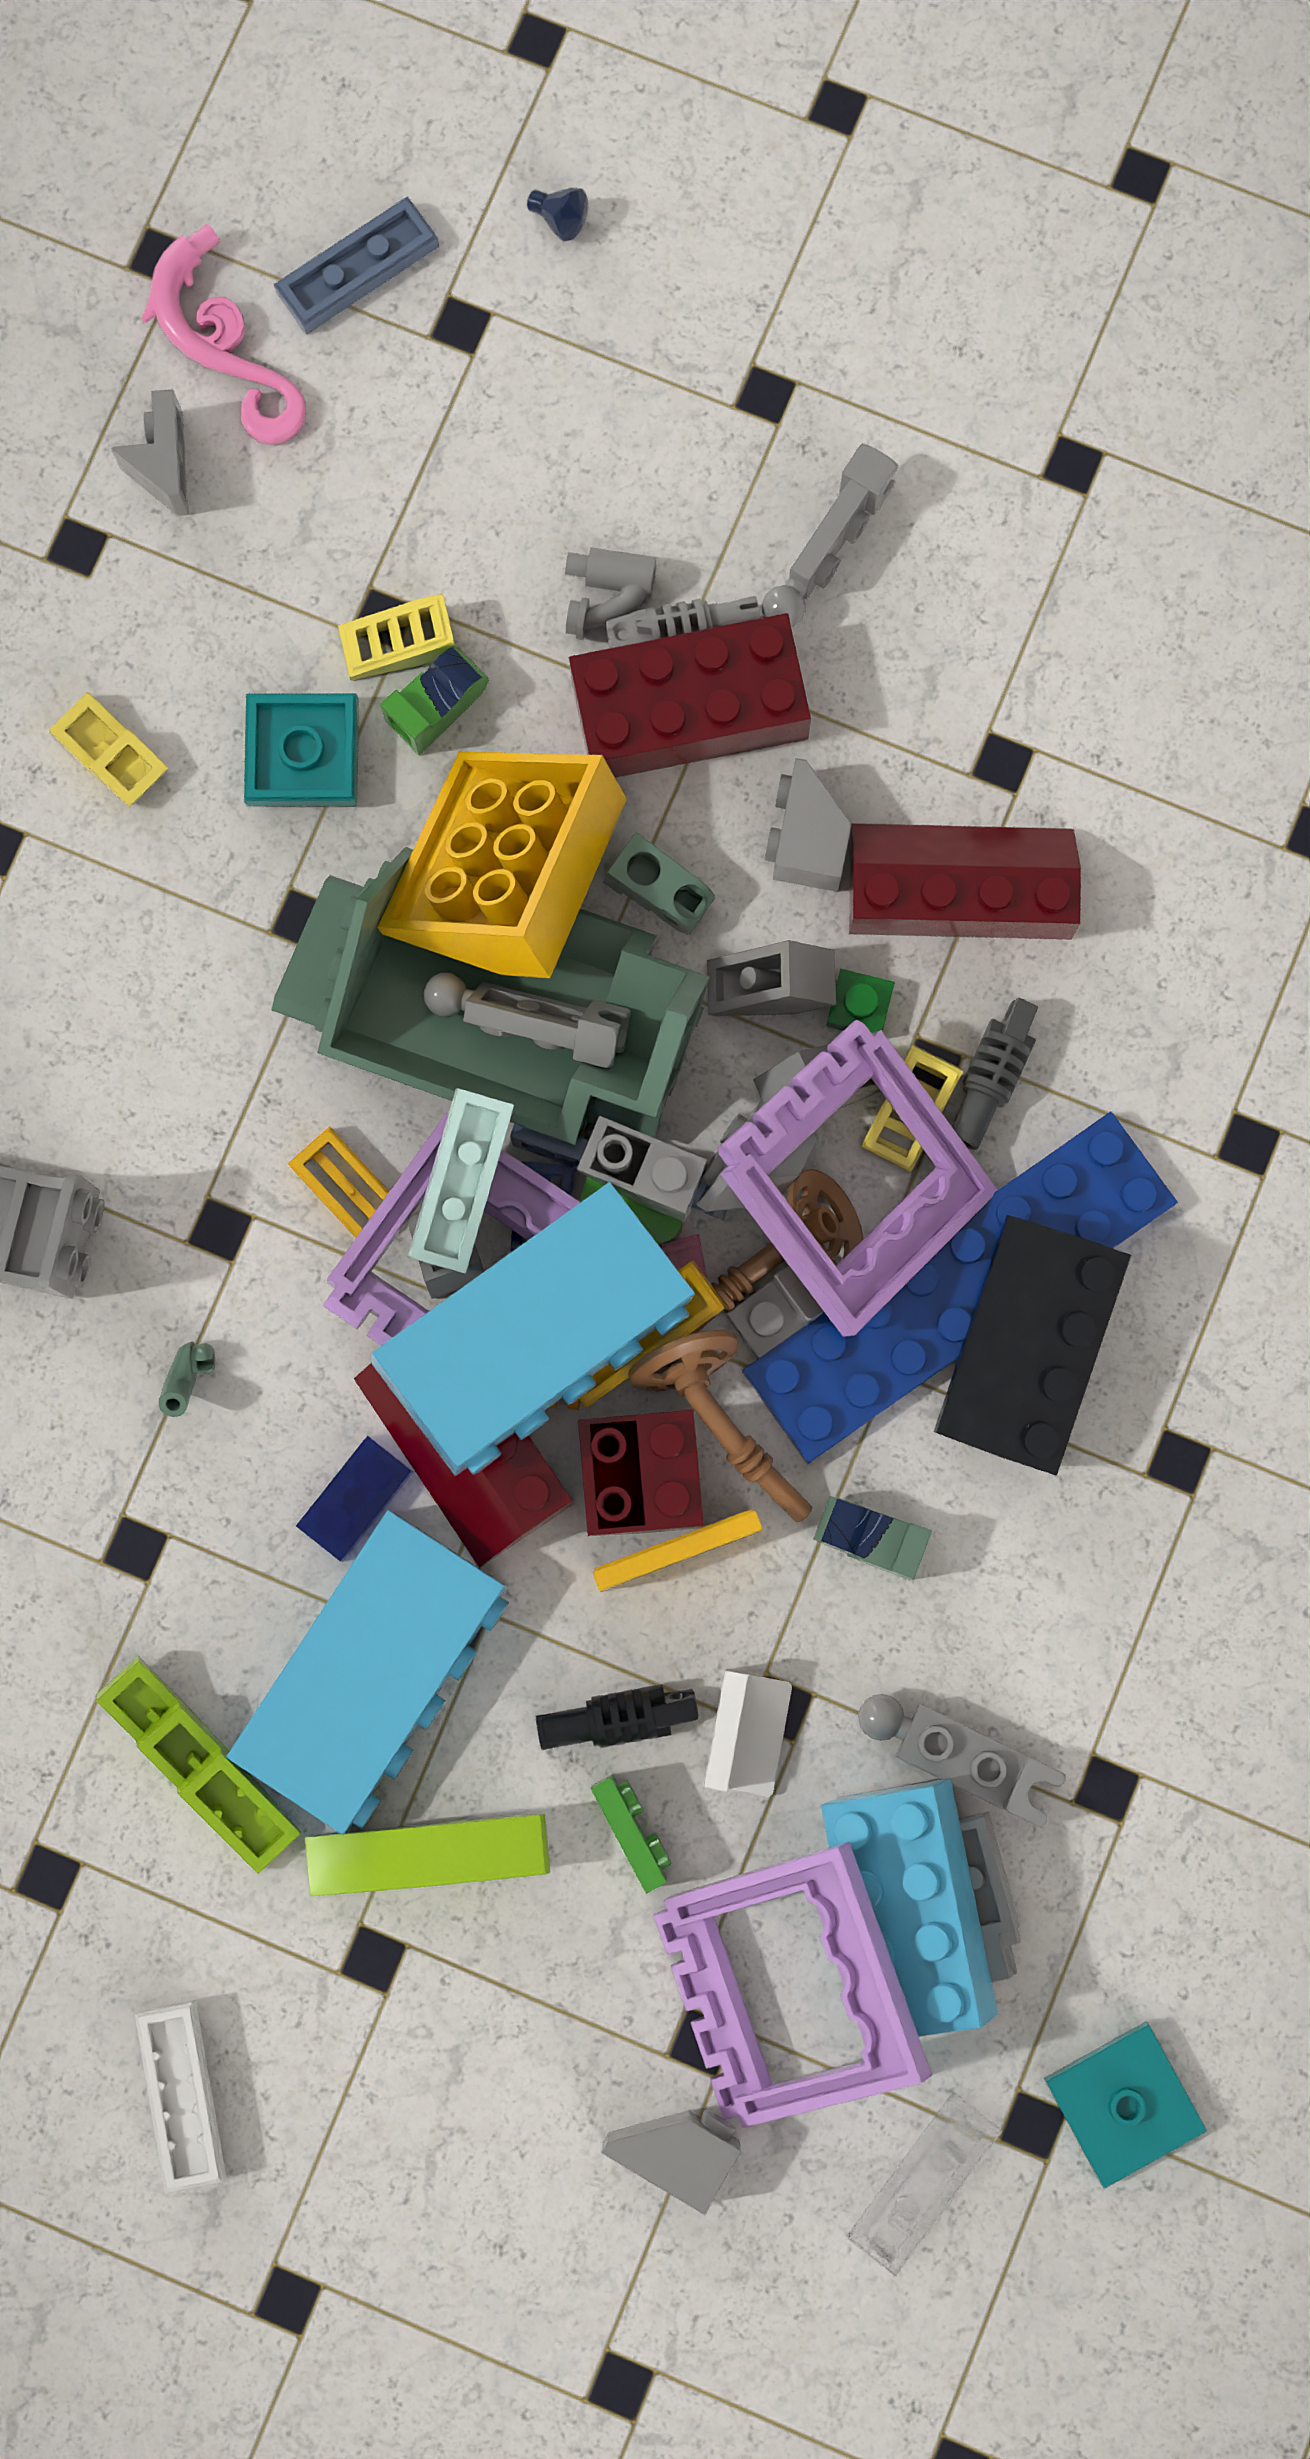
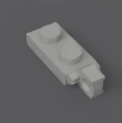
(992, 1895)

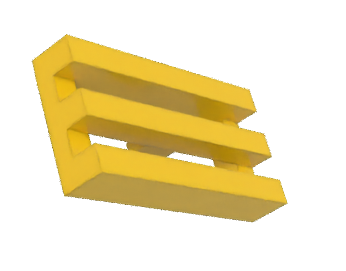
(314, 1151)

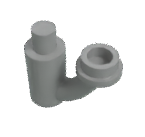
(613, 571)

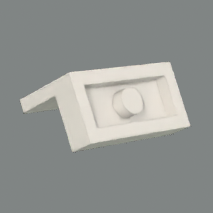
(748, 1734)

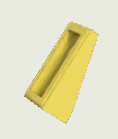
(408, 614)
(891, 1151)

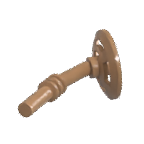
(818, 1220)
(690, 1378)

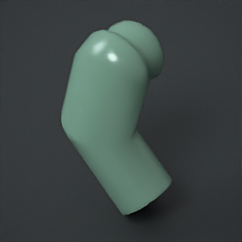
(180, 1381)

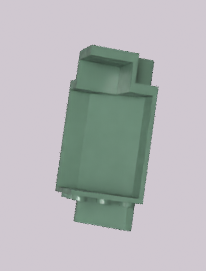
(374, 1016)

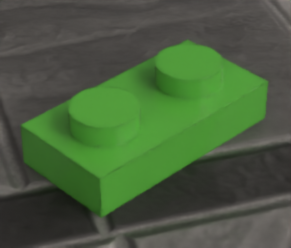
(643, 1853)

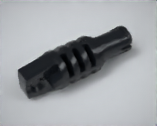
(618, 1718)

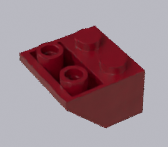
(640, 1473)

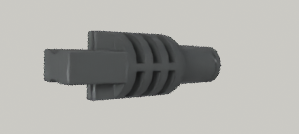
(995, 1071)

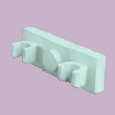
(460, 1180)

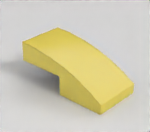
(108, 750)

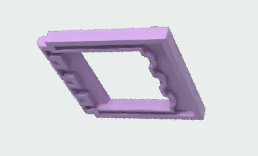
(515, 1198)
(910, 1232)
(850, 1939)

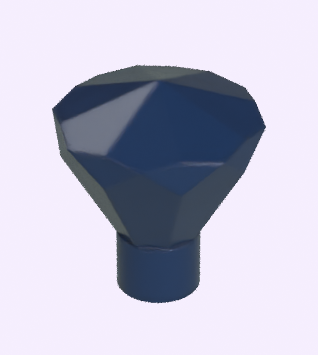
(562, 210)

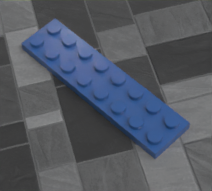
(834, 1384)

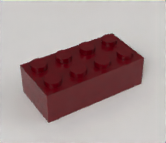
(692, 696)

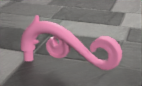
(215, 351)

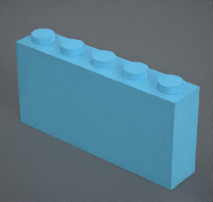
(533, 1330)
(369, 1674)

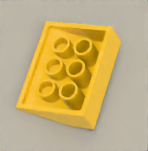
(506, 859)

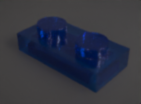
(354, 1499)

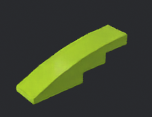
(197, 1765)
(427, 1855)

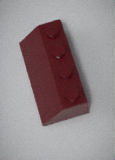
(964, 881)
(485, 1508)

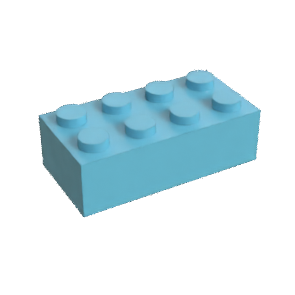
(922, 1897)

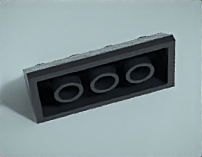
(1032, 1344)

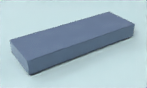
(356, 265)

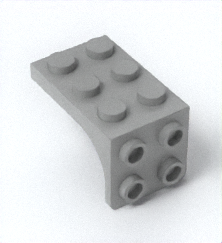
(46, 1230)

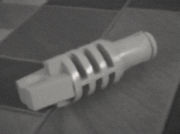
(678, 619)

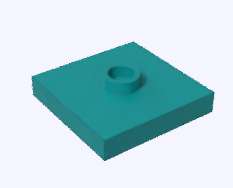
(301, 749)
(1125, 2105)

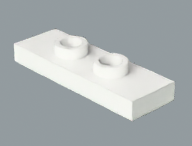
(180, 2096)

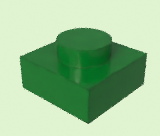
(860, 999)

